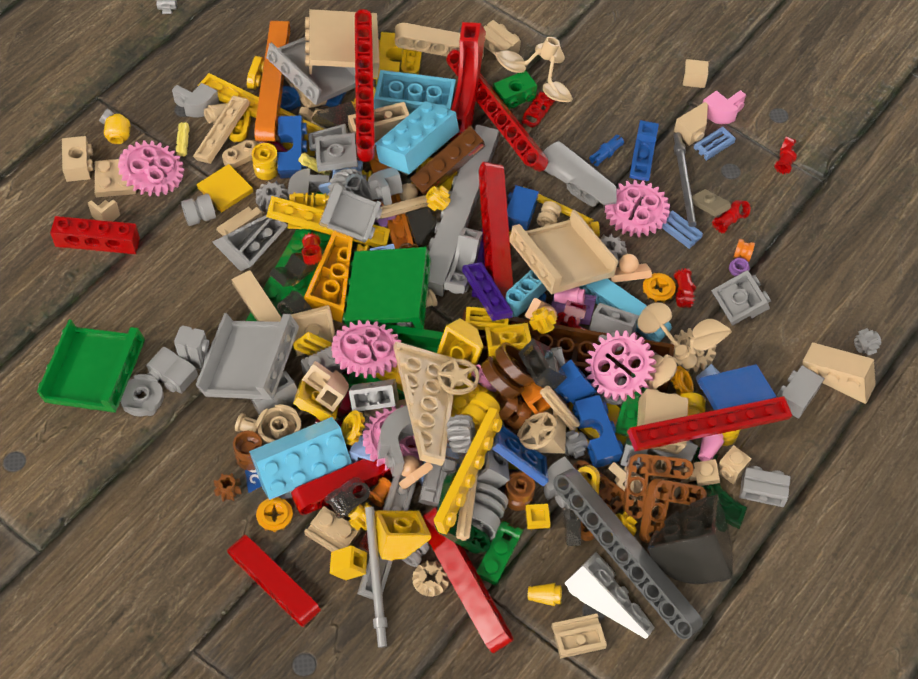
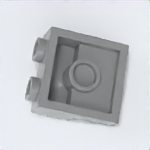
(336, 152)
(741, 297)

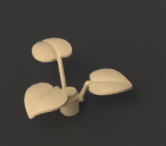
(548, 50)
(706, 335)

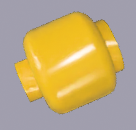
(117, 129)

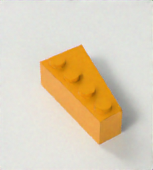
(331, 276)

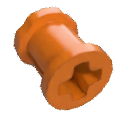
(380, 492)

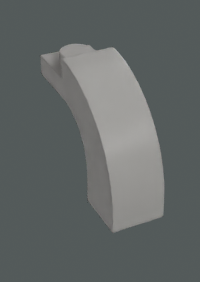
(466, 253)
(393, 430)

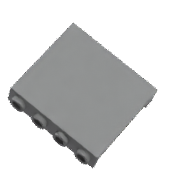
(320, 85)
(247, 358)

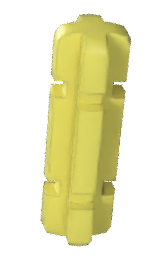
(182, 139)
(311, 163)

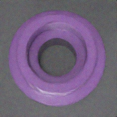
(738, 263)

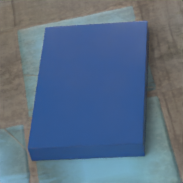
(736, 387)
(527, 460)

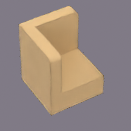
(695, 73)
(105, 211)

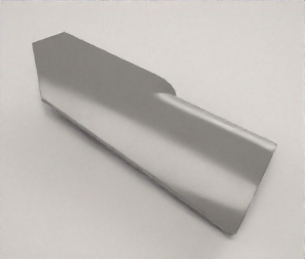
(579, 176)

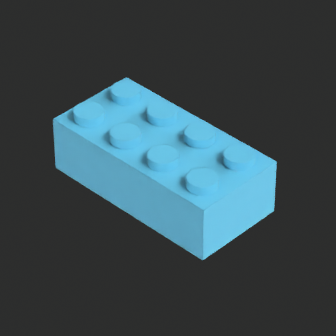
(413, 90)
(417, 137)
(300, 457)

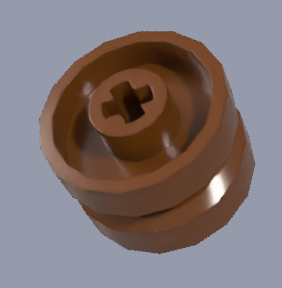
(507, 371)

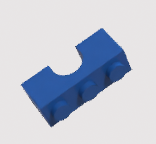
(291, 130)
(593, 414)

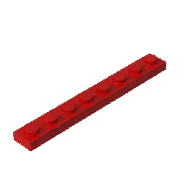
(709, 423)

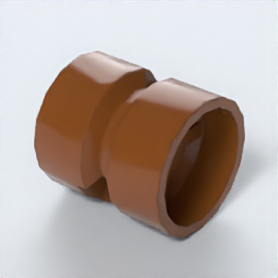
(513, 411)
(242, 445)
(519, 491)

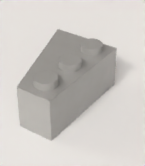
(250, 241)

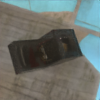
(293, 271)

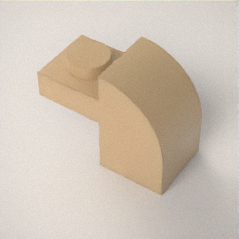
(330, 385)

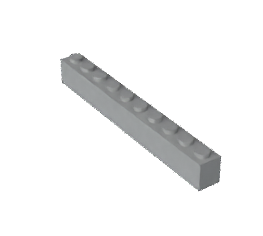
(459, 211)

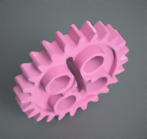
(150, 168)
(647, 217)
(365, 349)
(632, 351)
(372, 434)

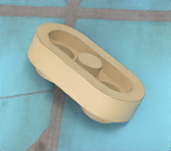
(241, 153)

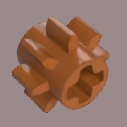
(227, 487)

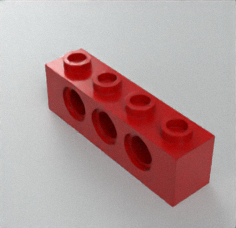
(95, 235)

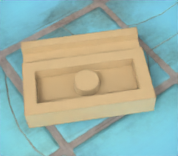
(331, 531)
(578, 636)

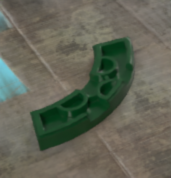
(733, 510)

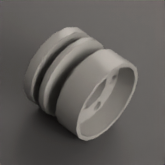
(488, 509)

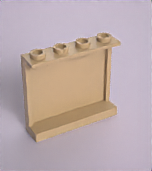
(333, 39)
(564, 254)

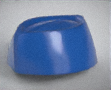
(290, 99)

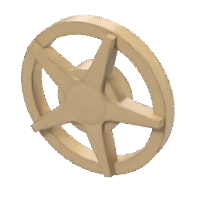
(458, 376)
(538, 430)

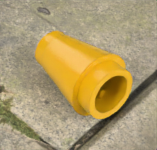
(546, 594)

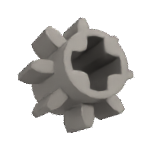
(167, 6)
(867, 341)
(575, 444)

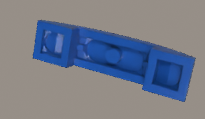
(644, 150)

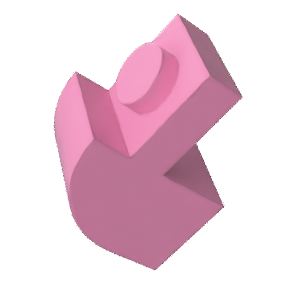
(723, 110)

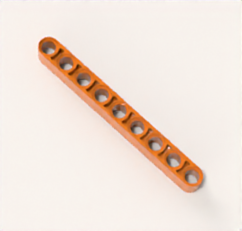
(271, 86)

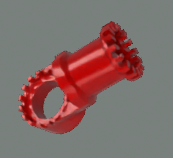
(787, 156)
(731, 216)
(311, 251)
(686, 288)

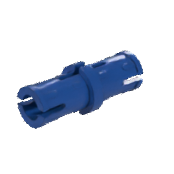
(606, 150)

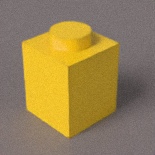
(348, 563)

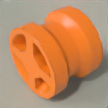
(744, 250)

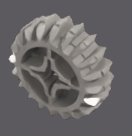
(351, 181)

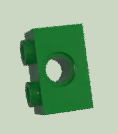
(516, 89)

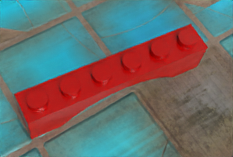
(471, 52)

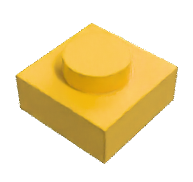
(537, 516)

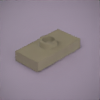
(710, 202)

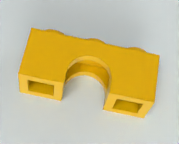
(387, 52)

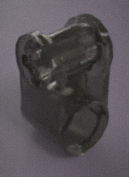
(293, 304)
(346, 497)

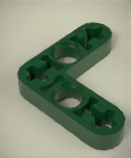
(475, 546)

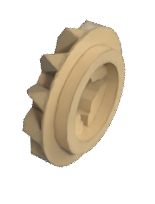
(430, 588)

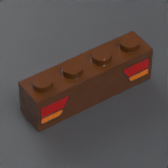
(448, 161)

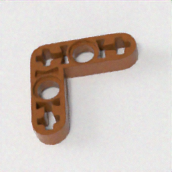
(649, 470)
(611, 490)
(665, 495)

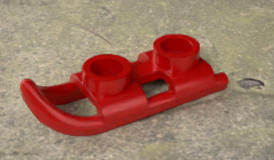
(536, 111)

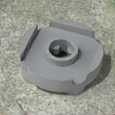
(146, 405)

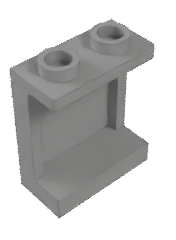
(350, 214)

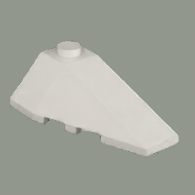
(597, 588)

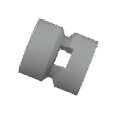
(198, 209)

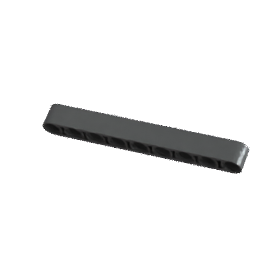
(588, 504)

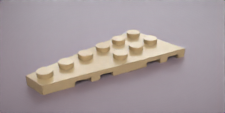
(426, 401)

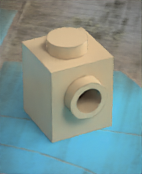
(733, 464)

